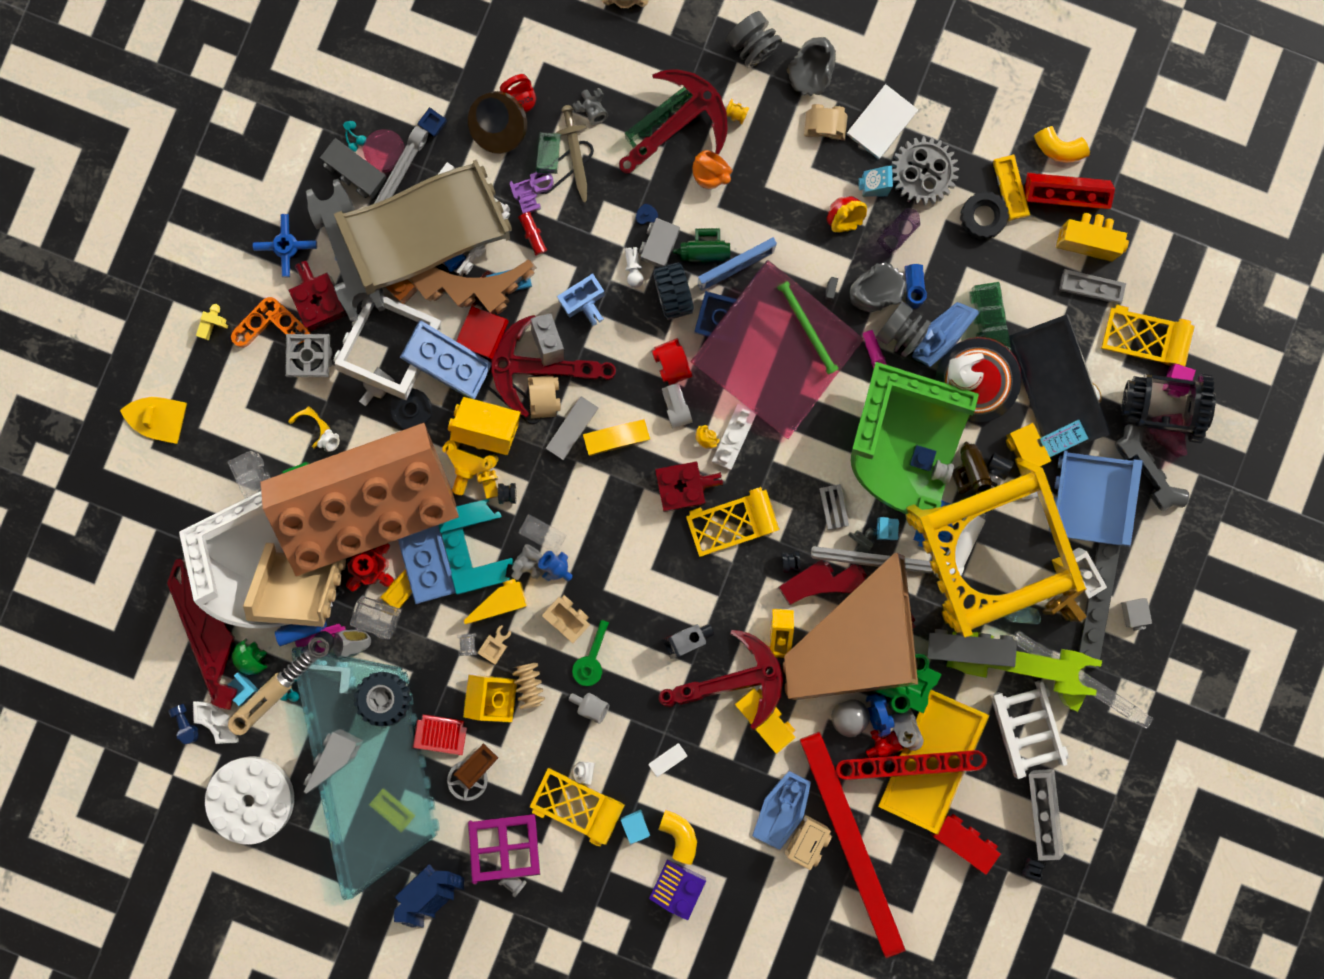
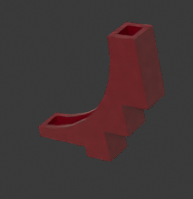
(819, 579)

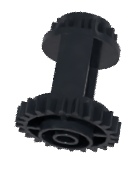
(1198, 408)

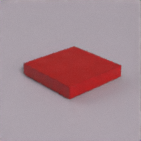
(482, 332)

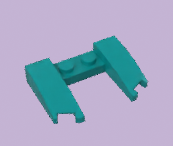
(463, 574)

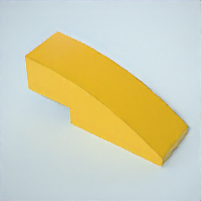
(616, 437)

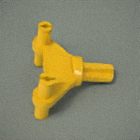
(466, 465)

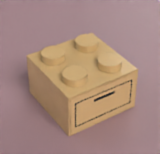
(808, 842)

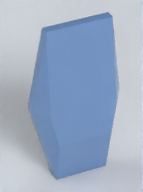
(944, 333)
(782, 810)

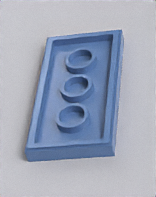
(737, 264)
(446, 360)
(427, 565)

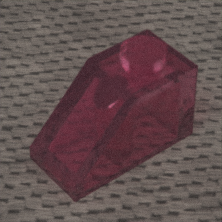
(1172, 441)

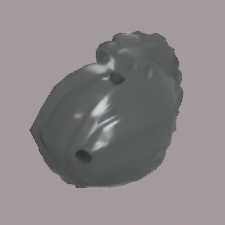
(813, 66)
(878, 288)

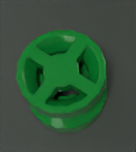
(256, 652)

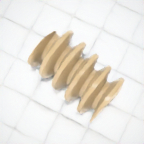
(528, 685)

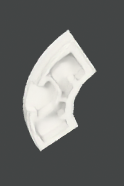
(215, 720)

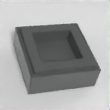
(831, 288)

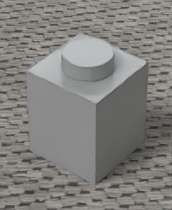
(1136, 613)

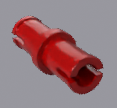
(532, 233)

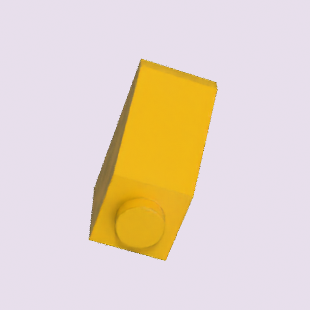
(781, 632)

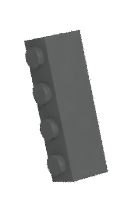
(972, 649)

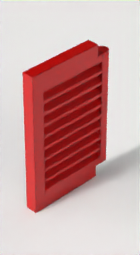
(440, 734)

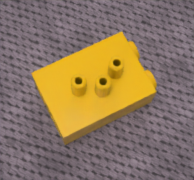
(1092, 239)
(484, 425)

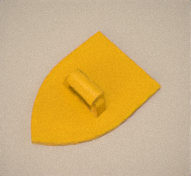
(156, 417)

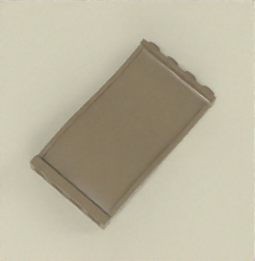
(423, 226)

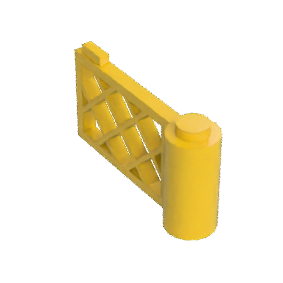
(1176, 342)
(759, 513)
(602, 819)

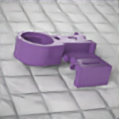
(526, 190)

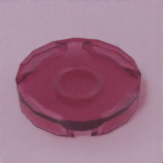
(383, 149)

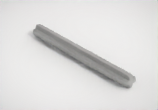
(866, 559)

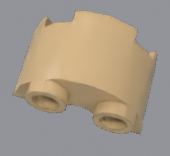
(826, 122)
(543, 396)
(566, 619)

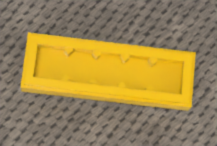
(1011, 187)

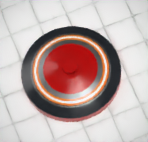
(1000, 379)

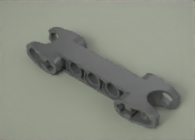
(322, 215)

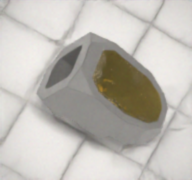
(350, 643)

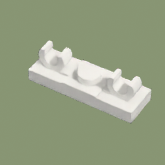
(734, 437)

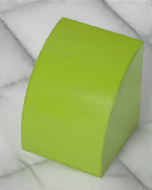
(1072, 701)

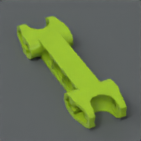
(1062, 670)

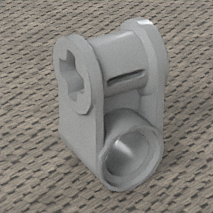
(906, 727)

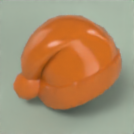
(711, 170)

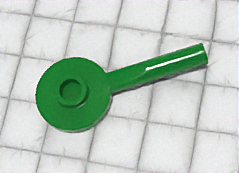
(588, 669)

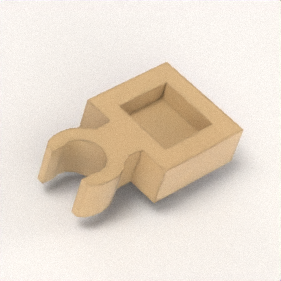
(494, 647)

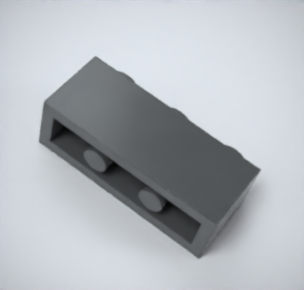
(353, 169)

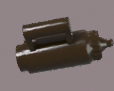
(975, 469)

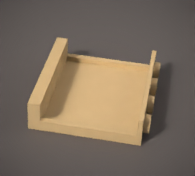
(291, 599)

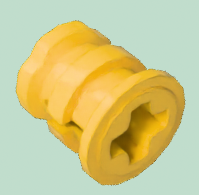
(736, 111)

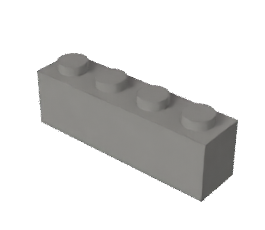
(1046, 814)

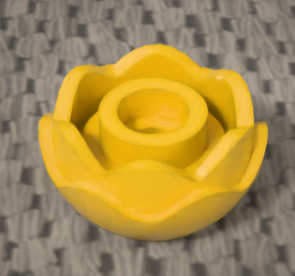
(706, 437)

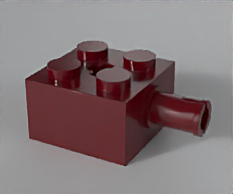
(309, 291)
(692, 493)

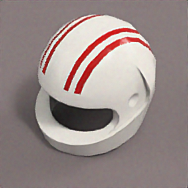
(960, 372)

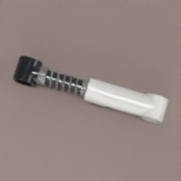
(999, 470)

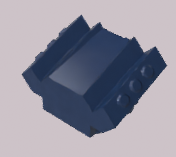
(425, 896)

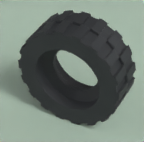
(984, 199)

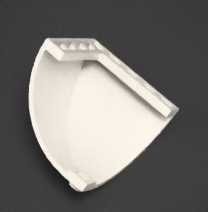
(224, 556)

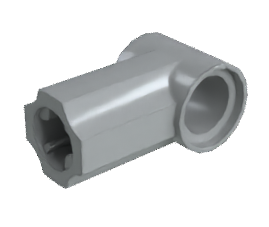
(677, 409)

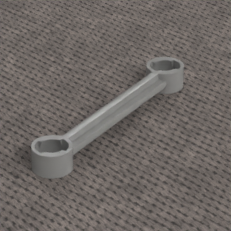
(415, 143)

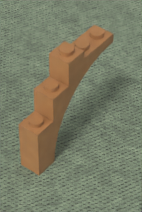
(463, 290)

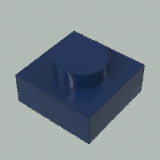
(432, 122)
(923, 458)

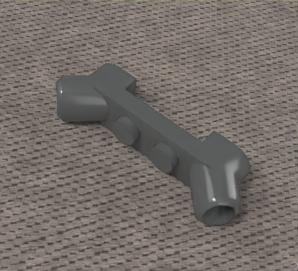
(1164, 495)

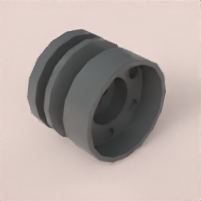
(754, 39)
(903, 330)

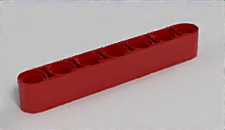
(900, 765)

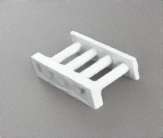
(1007, 724)

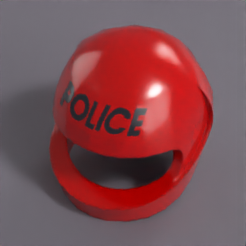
(521, 92)

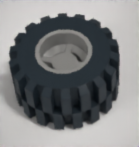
(673, 291)
(382, 699)

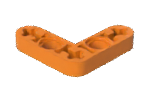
(275, 317)

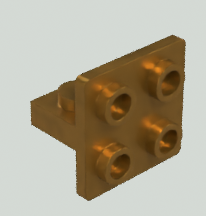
(1066, 606)

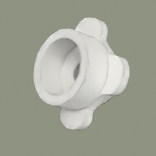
(329, 441)

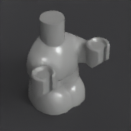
(526, 561)

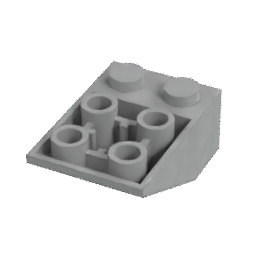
(339, 751)

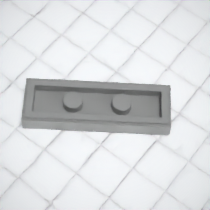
(1092, 286)
(572, 428)

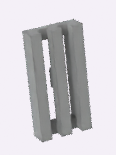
(842, 506)

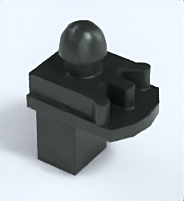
(864, 540)

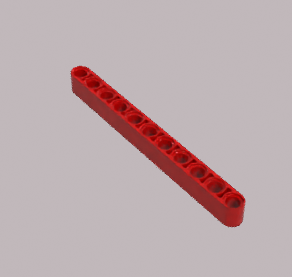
(852, 845)

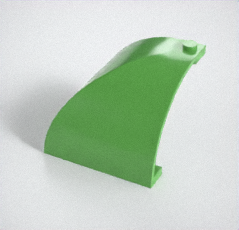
(898, 415)

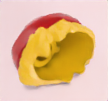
(846, 214)

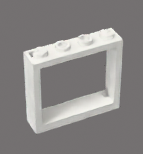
(402, 390)

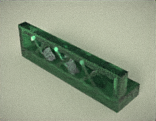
(655, 117)

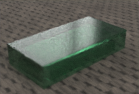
(548, 153)

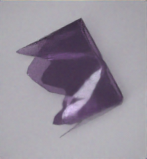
(910, 215)

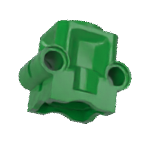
(915, 695)

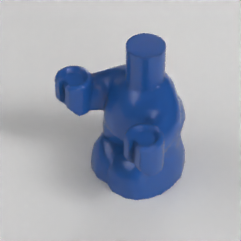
(555, 566)

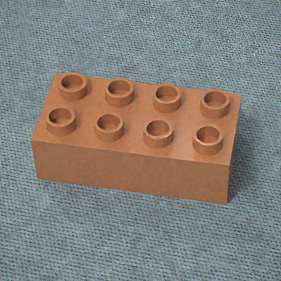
(358, 499)

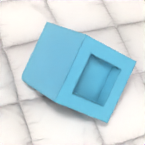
(245, 688)
(635, 826)

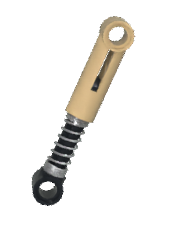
(279, 684)

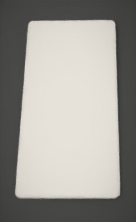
(667, 760)

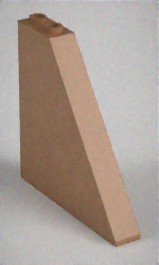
(860, 643)

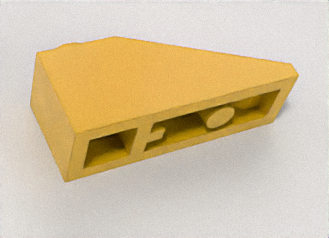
(503, 600)

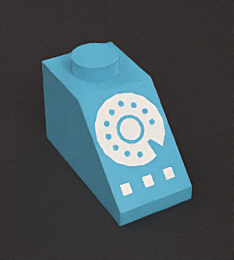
(876, 182)

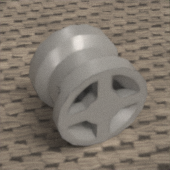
(942, 472)

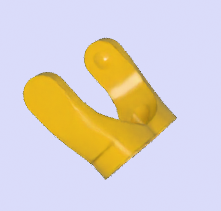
(309, 411)

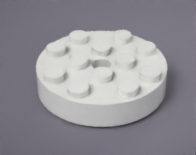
(228, 806)

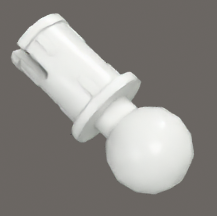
(635, 278)

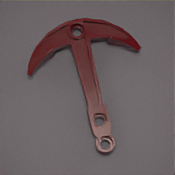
(697, 104)
(534, 366)
(739, 680)

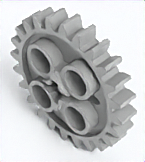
(933, 154)

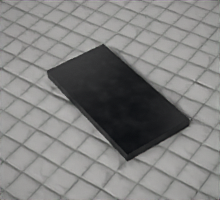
(1058, 378)

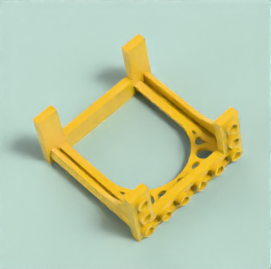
(935, 520)

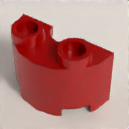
(673, 362)

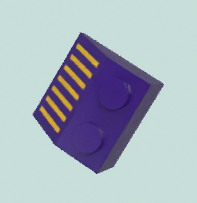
(677, 889)

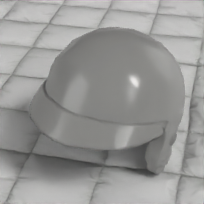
(850, 718)

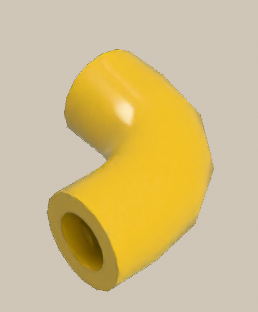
(1061, 150)
(683, 834)

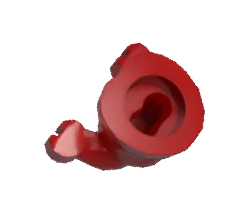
(884, 746)

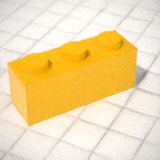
(773, 730)

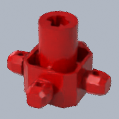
(377, 567)

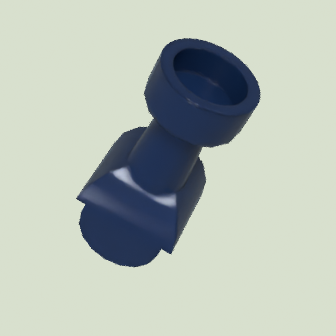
(187, 732)

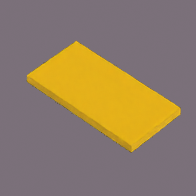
(944, 728)

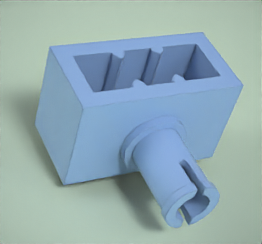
(582, 298)

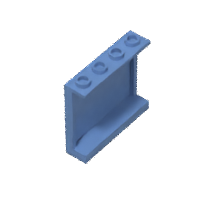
(1098, 497)

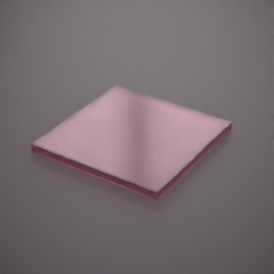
(766, 355)

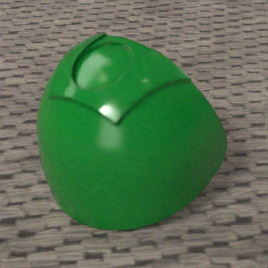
(245, 662)

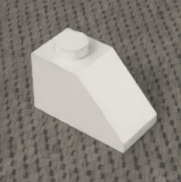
(1089, 573)

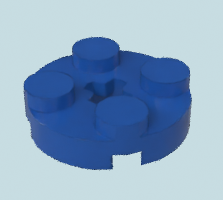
(878, 714)

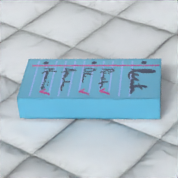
(1064, 438)

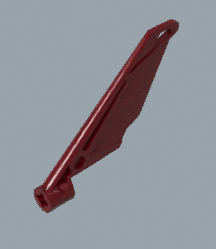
(207, 636)

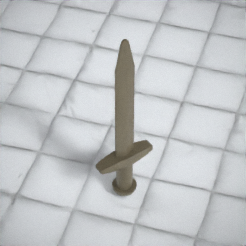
(571, 132)

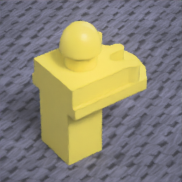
(208, 320)

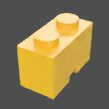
(1026, 446)

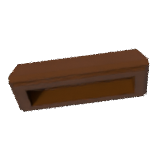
(476, 766)

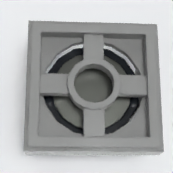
(308, 356)

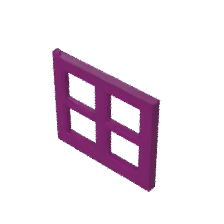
(503, 848)

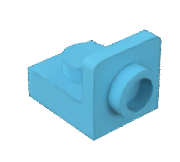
(887, 528)

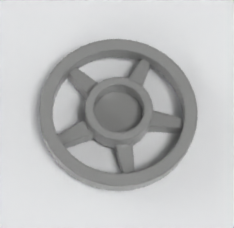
(463, 786)

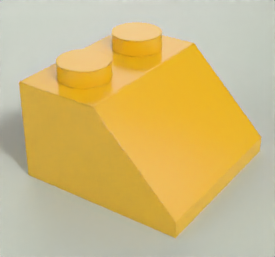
(490, 698)

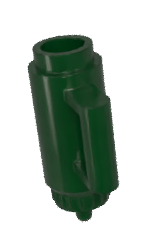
(704, 251)

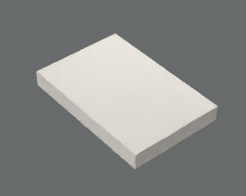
(882, 121)

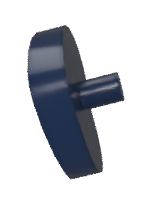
(645, 214)

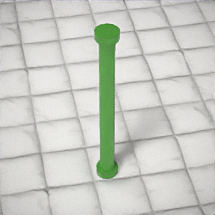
(784, 287)

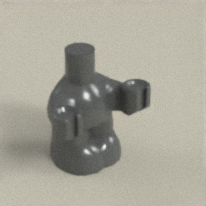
(592, 106)

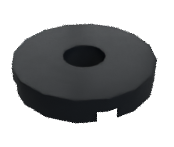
(422, 414)

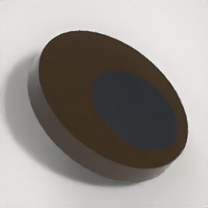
(497, 122)

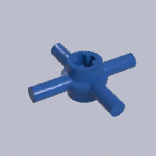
(280, 241)

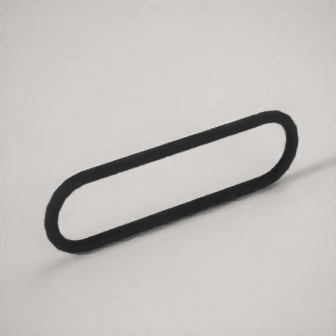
(572, 171)
(520, 391)

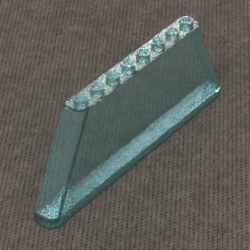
(379, 801)

